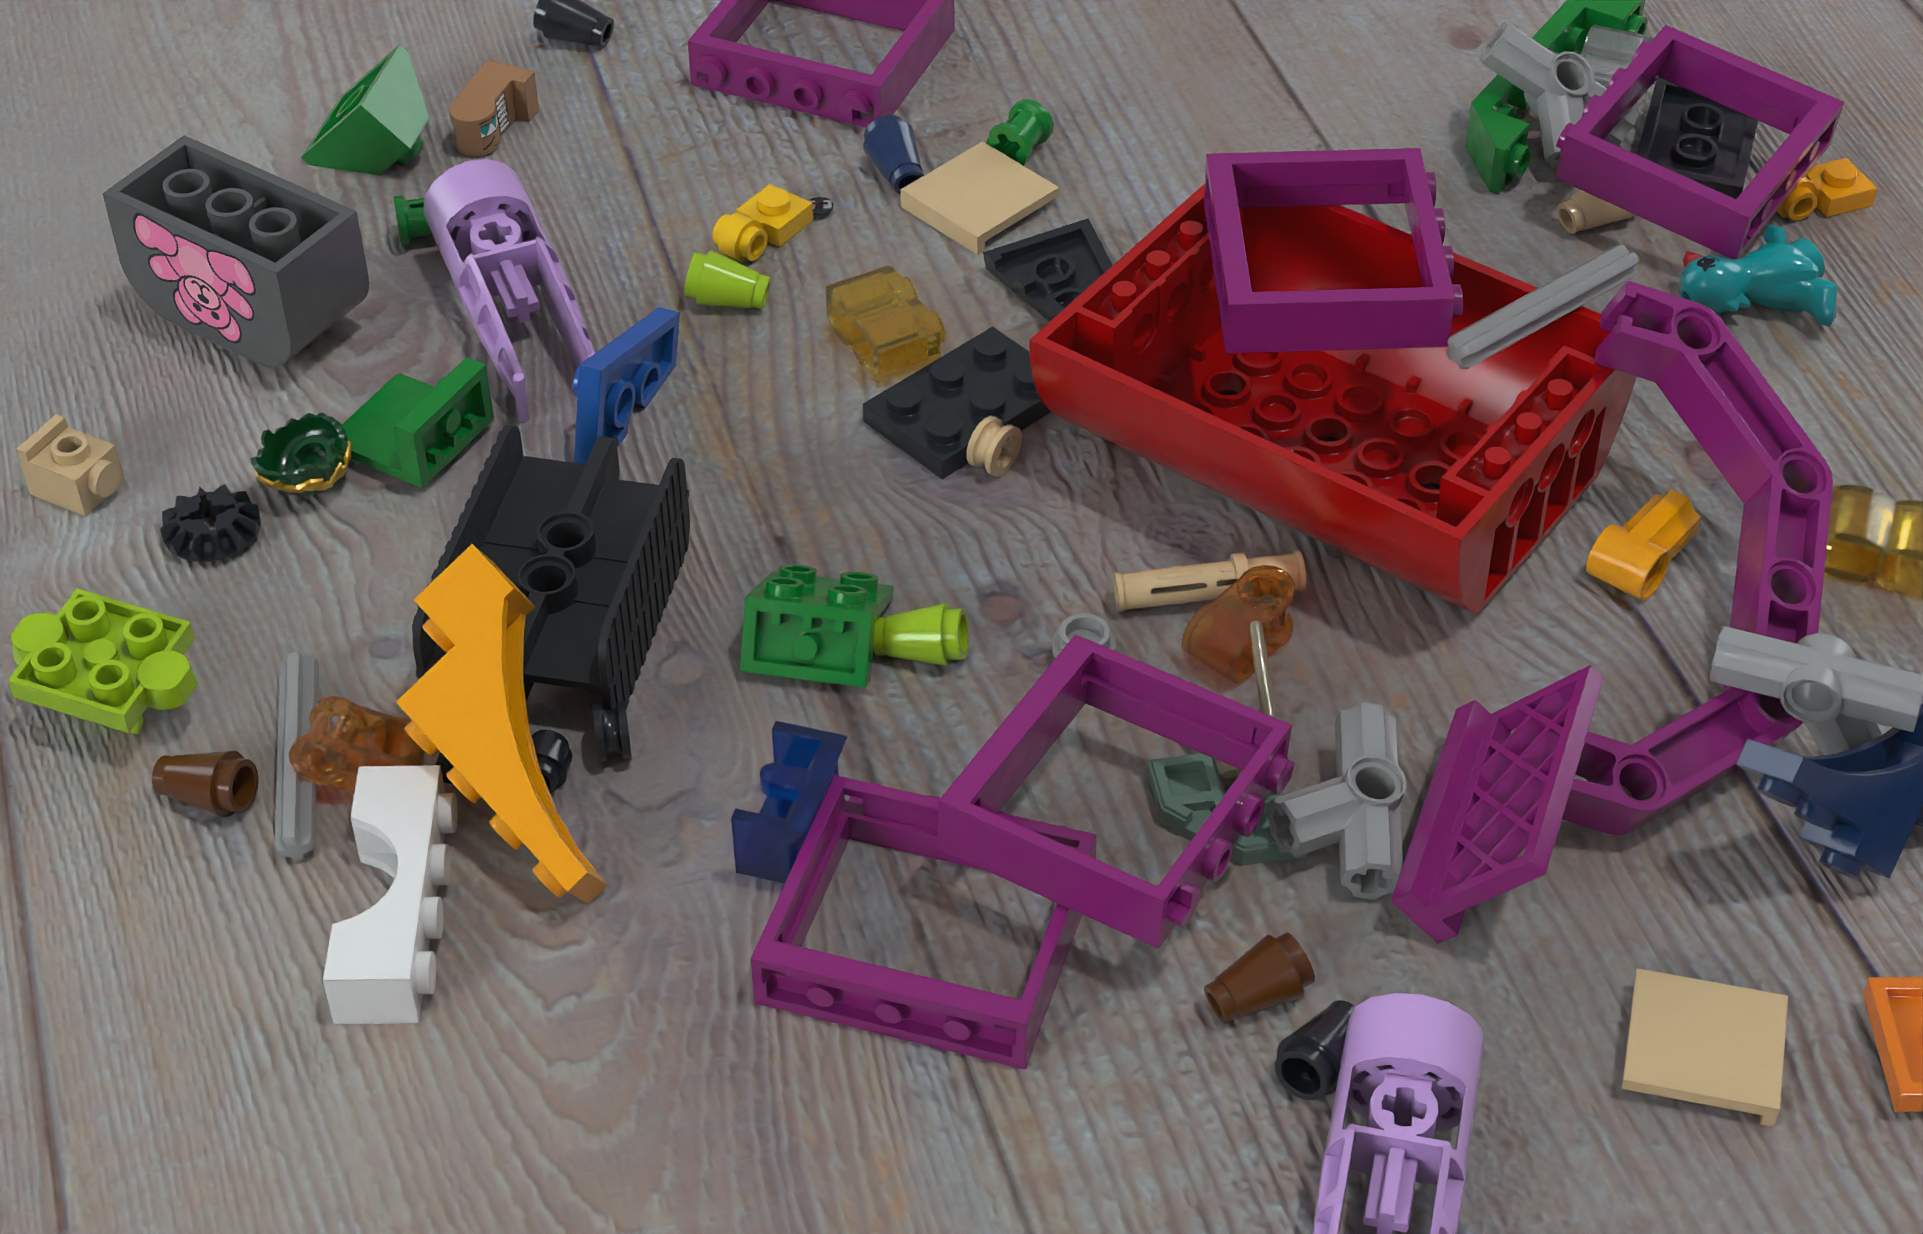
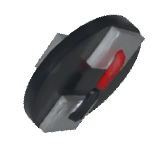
(821, 206)

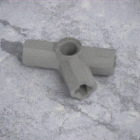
(1552, 85)
(1821, 685)
(1355, 808)

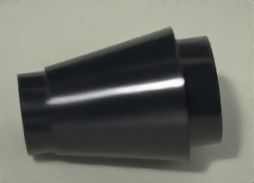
(573, 22)
(1312, 1054)

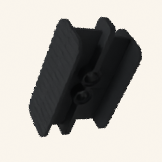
(584, 552)

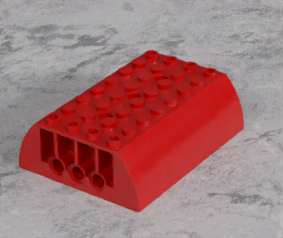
(1503, 439)

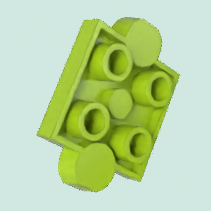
(103, 661)

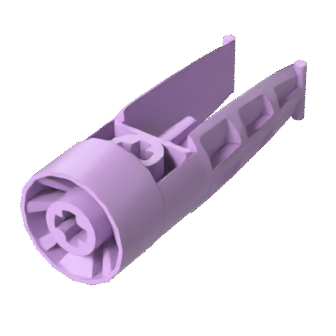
(501, 250)
(1410, 1072)

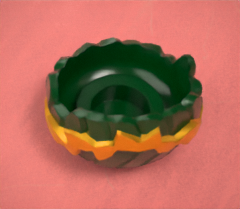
(303, 455)

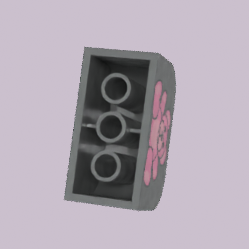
(236, 251)

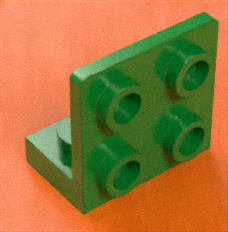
(421, 428)
(813, 625)

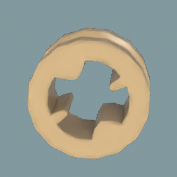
(994, 446)

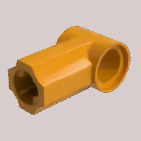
(1640, 552)

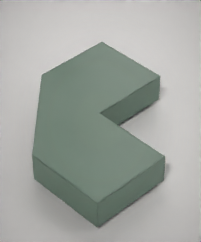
(1187, 793)

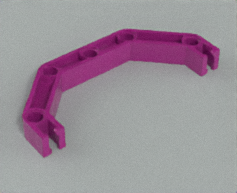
(1779, 553)

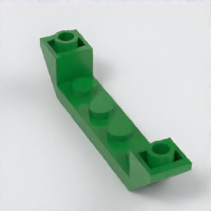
(1494, 134)

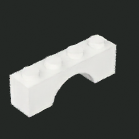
(382, 957)

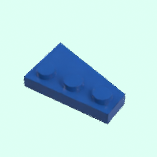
(623, 377)

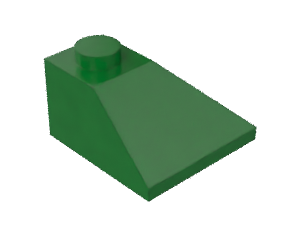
(373, 120)

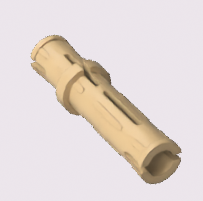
(1196, 581)

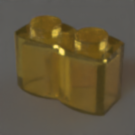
(884, 323)
(1875, 539)

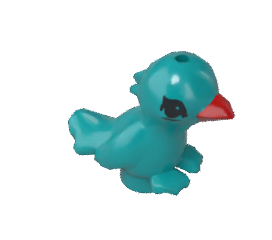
(1771, 276)

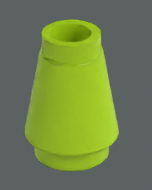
(724, 282)
(924, 635)

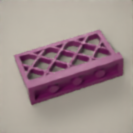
(1493, 800)

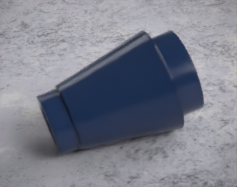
(893, 150)

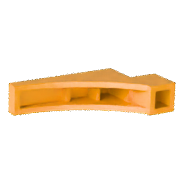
(478, 717)

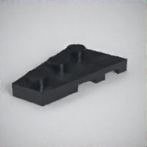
(1050, 266)

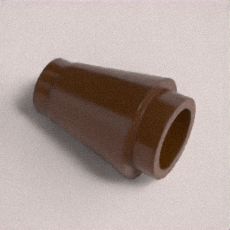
(209, 781)
(1261, 978)

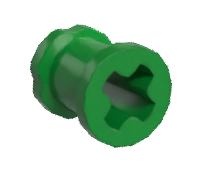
(1026, 126)
(411, 219)

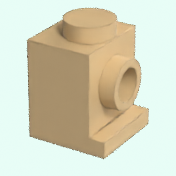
(69, 466)

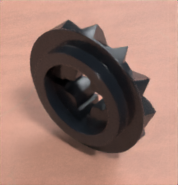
(192, 540)

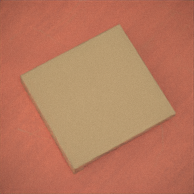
(977, 196)
(1706, 1043)

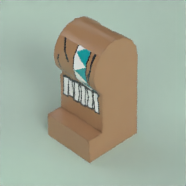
(490, 106)

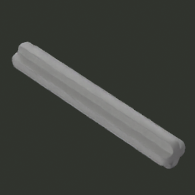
(1541, 307)
(294, 794)

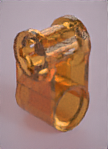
(1221, 631)
(356, 740)

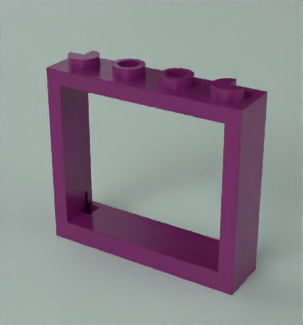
(812, 86)
(1671, 198)
(1328, 317)
(1150, 700)
(887, 998)

